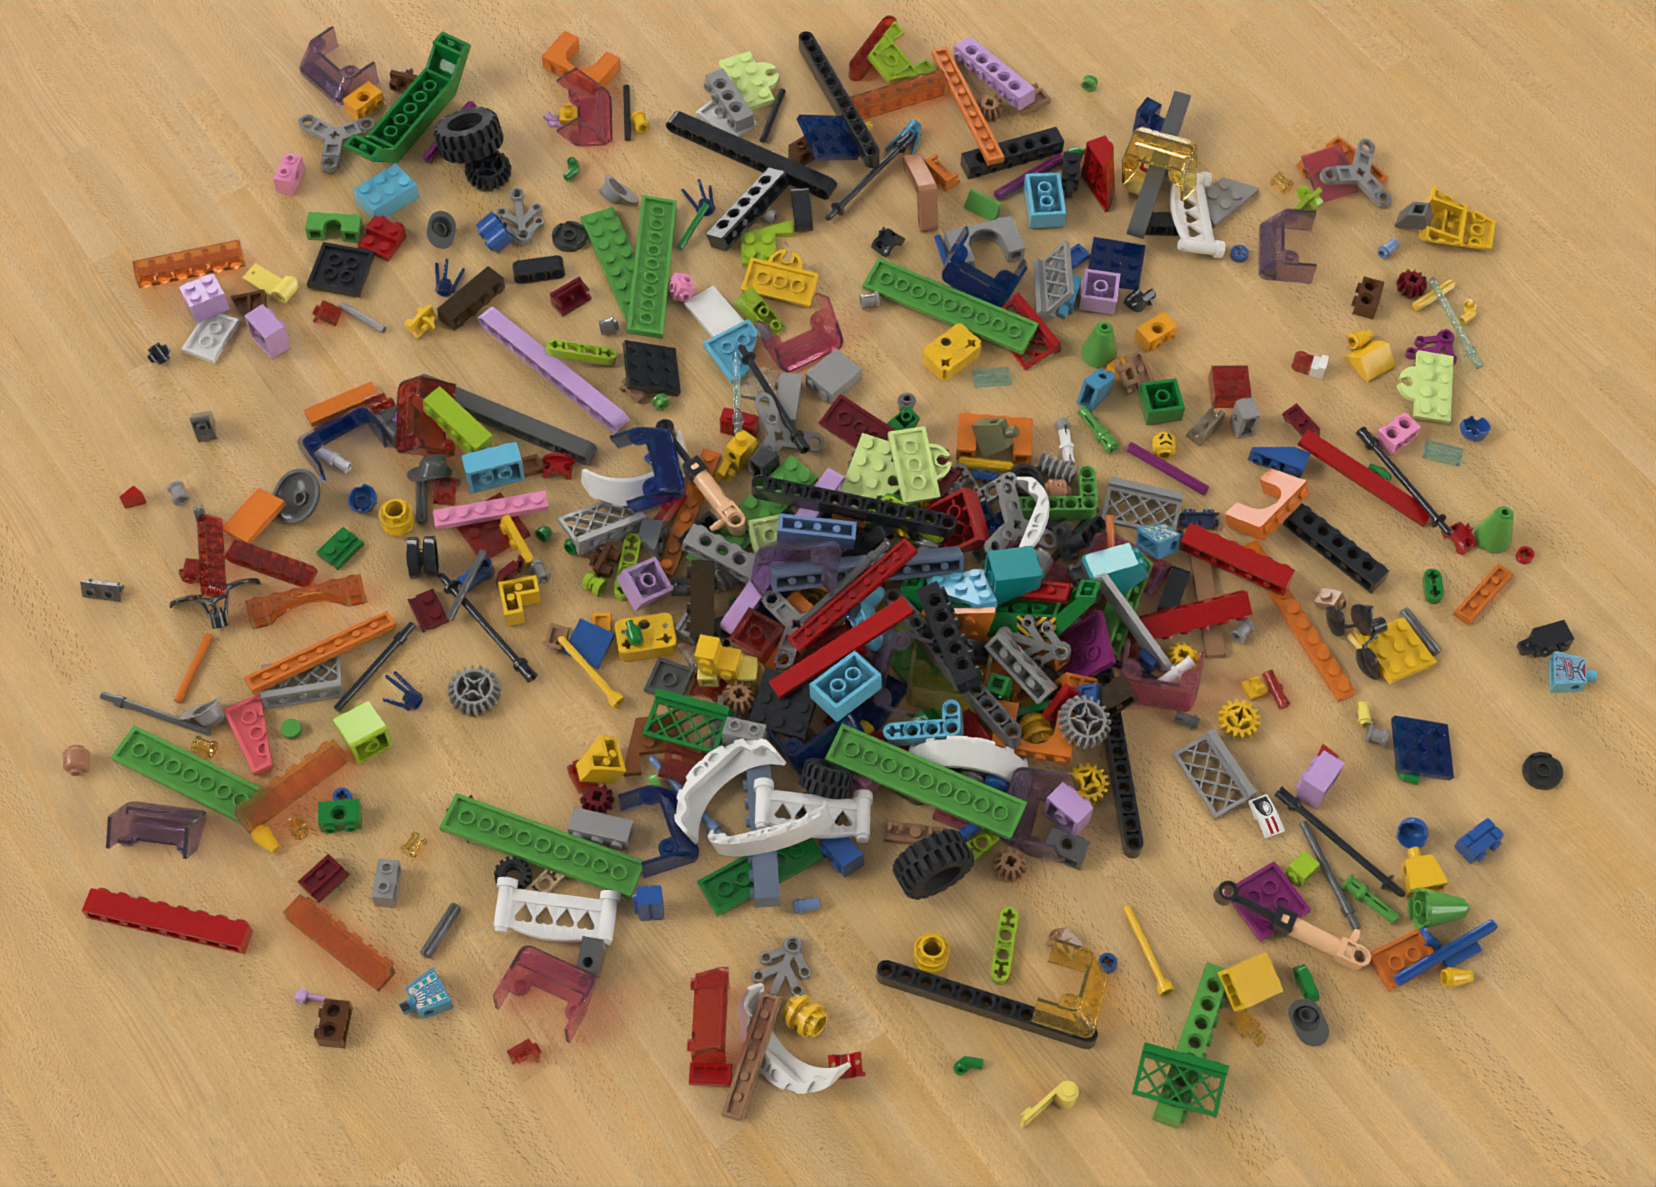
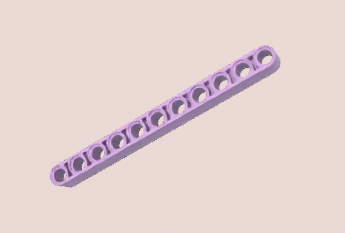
(553, 370)
(749, 596)

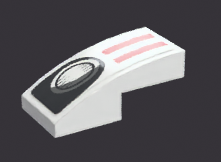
(1267, 816)

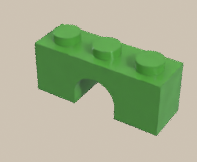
(320, 224)

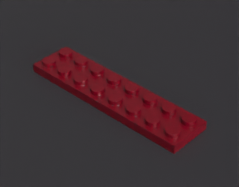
(849, 422)

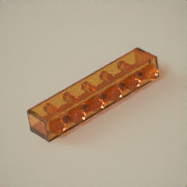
(901, 94)
(189, 264)
(291, 786)
(339, 942)

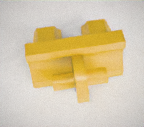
(422, 321)

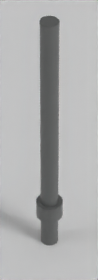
(872, 557)
(121, 701)
(1347, 909)

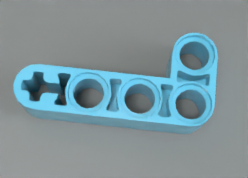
(864, 611)
(925, 726)

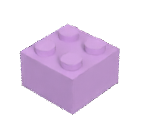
(1099, 291)
(204, 298)
(267, 331)
(645, 584)
(1319, 779)
(1068, 809)

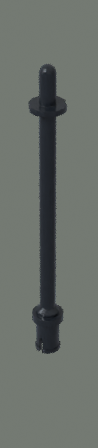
(900, 146)
(796, 436)
(1371, 443)
(520, 664)
(1295, 805)

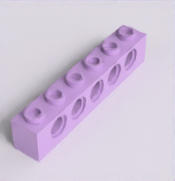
(994, 73)

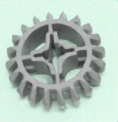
(474, 681)
(1081, 735)

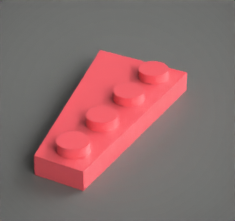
(250, 730)

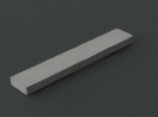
(1133, 622)

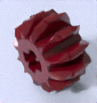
(1411, 284)
(597, 793)

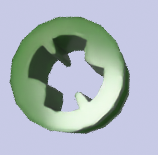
(1089, 83)
(661, 402)

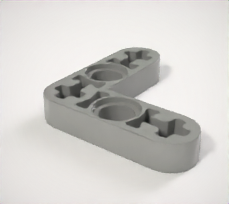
(969, 479)

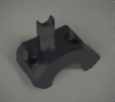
(886, 241)
(1137, 300)

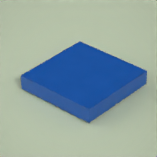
(590, 642)

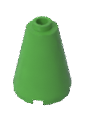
(1100, 346)
(1495, 530)
(1435, 908)

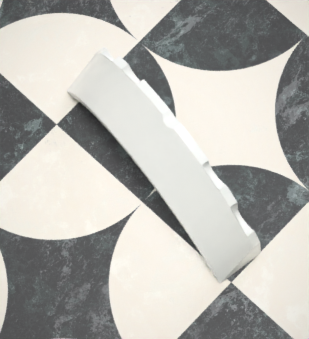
(620, 490)
(1040, 514)
(970, 754)
(713, 773)
(773, 837)
(778, 1064)

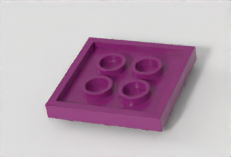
(1089, 646)
(1268, 889)

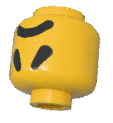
(1164, 445)

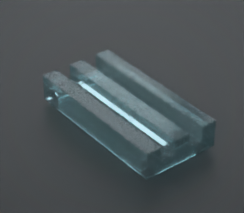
(991, 380)
(1442, 451)

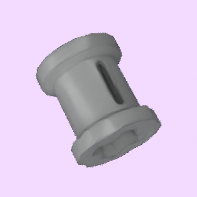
(869, 300)
(177, 490)
(537, 568)
(1243, 629)
(1377, 735)

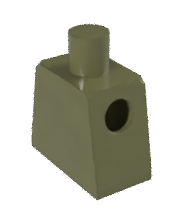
(993, 435)

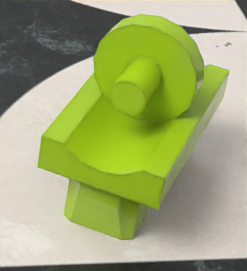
(1310, 200)

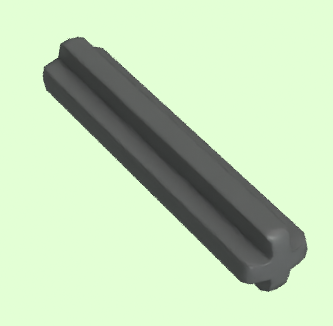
(421, 502)
(1422, 633)
(440, 930)

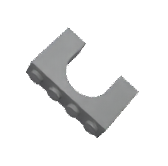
(1000, 231)

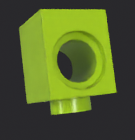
(1302, 868)

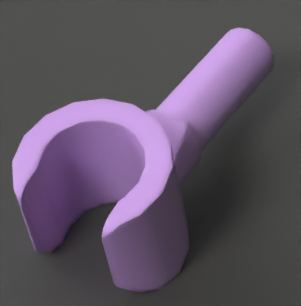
(302, 995)

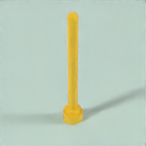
(614, 698)
(1164, 986)

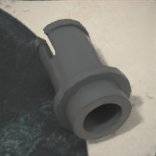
(1187, 720)

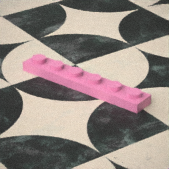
(490, 510)

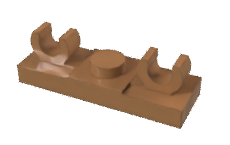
(907, 832)

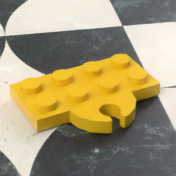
(781, 279)

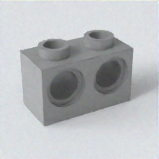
(386, 883)

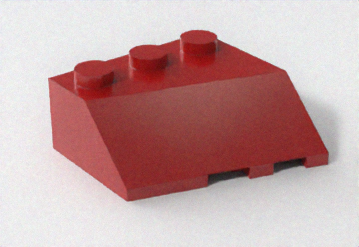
(1099, 170)
(971, 525)

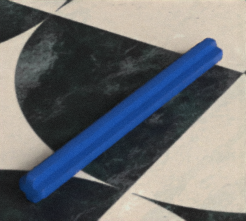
(1445, 952)

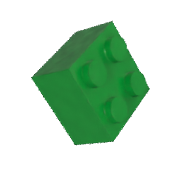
(1161, 401)

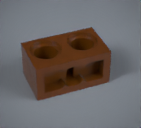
(800, 151)
(1368, 297)
(338, 1023)

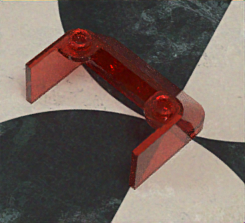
(709, 1016)

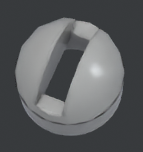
(770, 216)
(1062, 423)

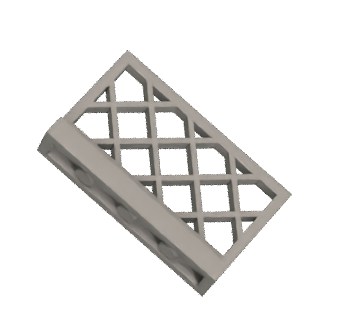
(1045, 281)
(1141, 491)
(608, 532)
(305, 692)
(1231, 769)

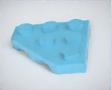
(726, 343)
(967, 587)

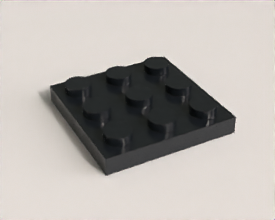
(341, 269)
(651, 368)
(785, 715)

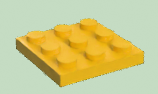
(1399, 651)

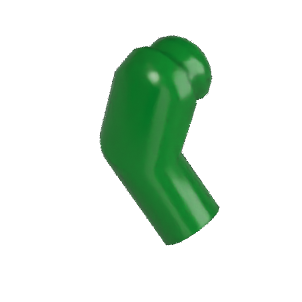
(574, 169)
(1380, 471)
(1413, 779)
(967, 1063)

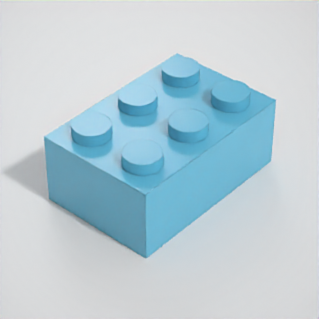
(386, 192)
(1044, 200)
(493, 467)
(845, 686)

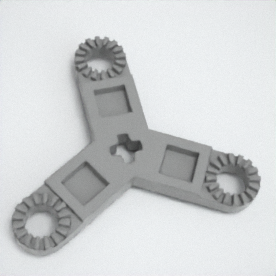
(333, 147)
(1361, 164)
(773, 424)
(1013, 514)
(787, 616)

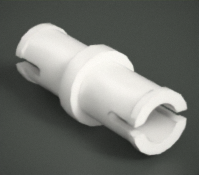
(1066, 446)
(334, 459)
(1176, 671)

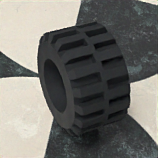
(825, 779)

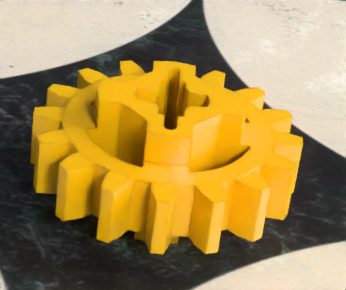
(1248, 719)
(1096, 788)

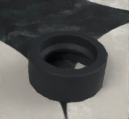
(1027, 470)

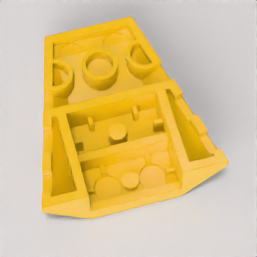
(1457, 224)

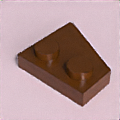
(249, 301)

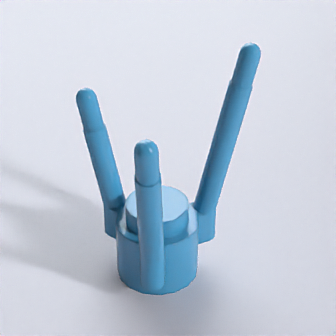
(912, 127)

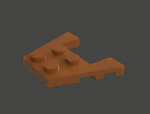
(643, 745)

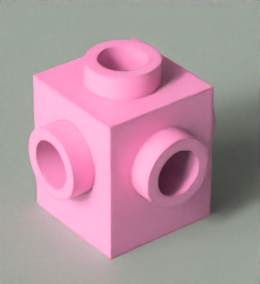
(681, 287)

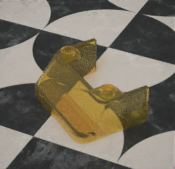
(1165, 152)
(933, 691)
(1075, 1013)

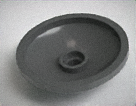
(301, 494)

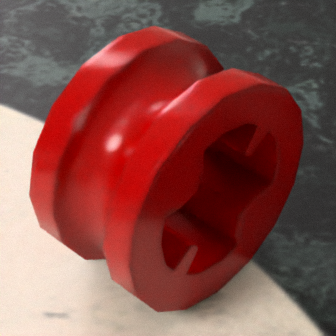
(1520, 557)

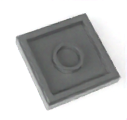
(669, 677)

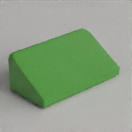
(982, 205)

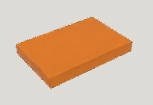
(254, 516)
(1400, 955)

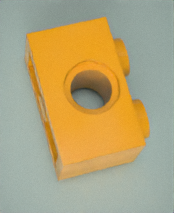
(363, 101)
(1156, 332)

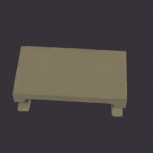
(1205, 426)

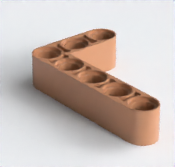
(925, 190)

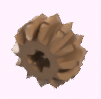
(990, 107)
(746, 695)
(1009, 858)

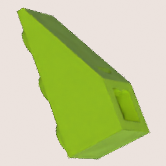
(755, 309)

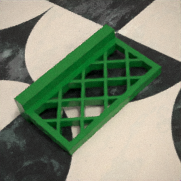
(691, 705)
(1187, 1062)

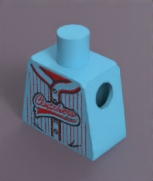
(1569, 673)

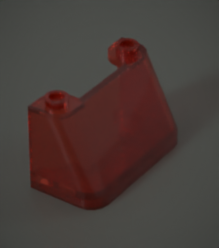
(414, 428)

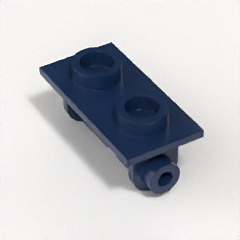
(1206, 517)

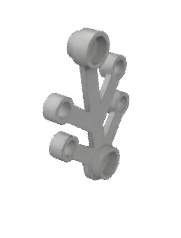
(522, 236)
(1037, 642)
(783, 968)

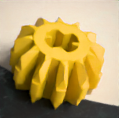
(1180, 652)

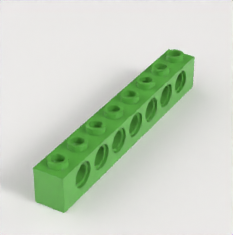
(1174, 1115)

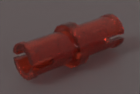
(1275, 689)

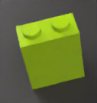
(363, 732)

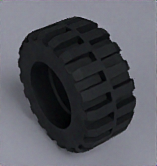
(468, 135)
(933, 864)

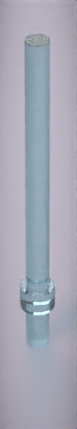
(1470, 351)
(737, 418)

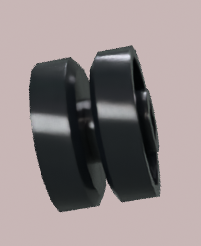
(422, 556)

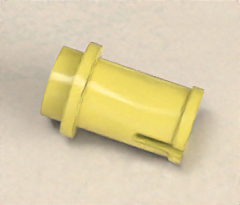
(1364, 714)

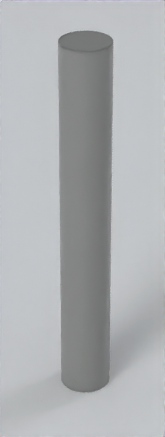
(362, 317)

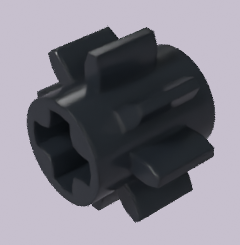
(159, 353)

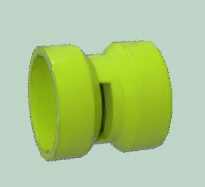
(594, 583)

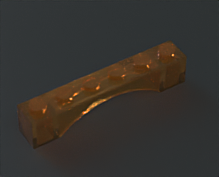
(267, 609)

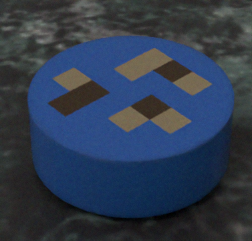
(1239, 253)

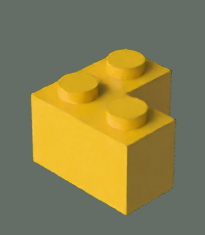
(515, 595)
(716, 659)
(602, 762)

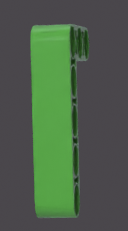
(1082, 506)

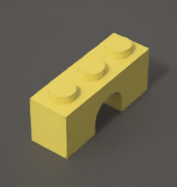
(748, 673)

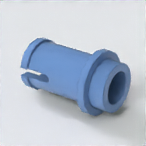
(1385, 250)
(805, 905)

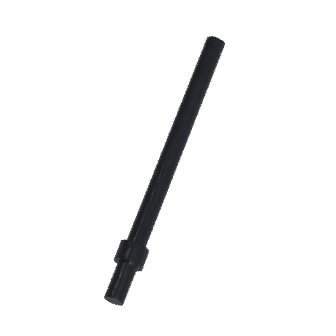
(399, 639)

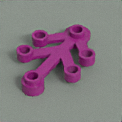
(1443, 339)

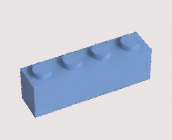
(812, 528)

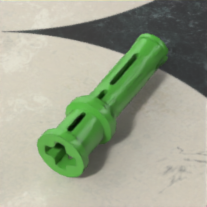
(1102, 435)
(1362, 893)

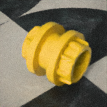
(396, 517)
(1035, 728)
(931, 942)
(806, 1016)

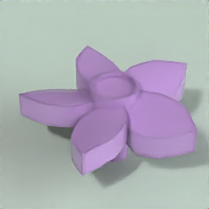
(553, 120)

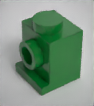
(1000, 690)

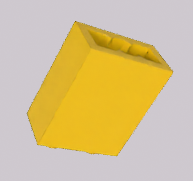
(1250, 981)

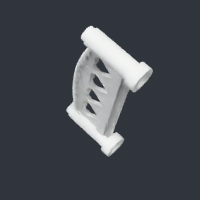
(1204, 242)
(856, 810)
(511, 900)

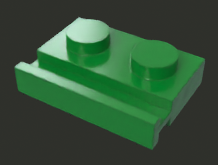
(340, 548)

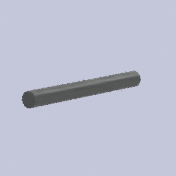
(466, 585)

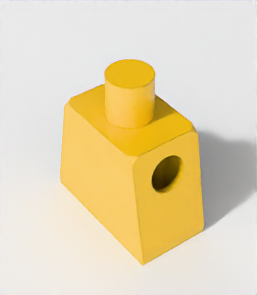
(740, 450)
(1422, 872)

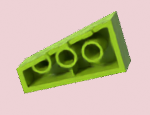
(456, 422)

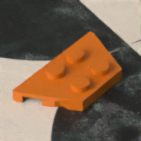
(974, 621)

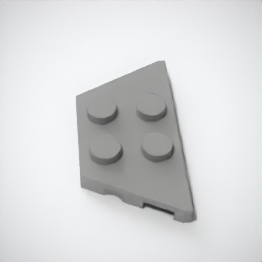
(1226, 198)

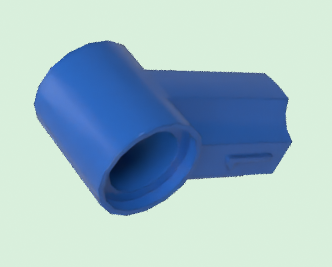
(481, 574)

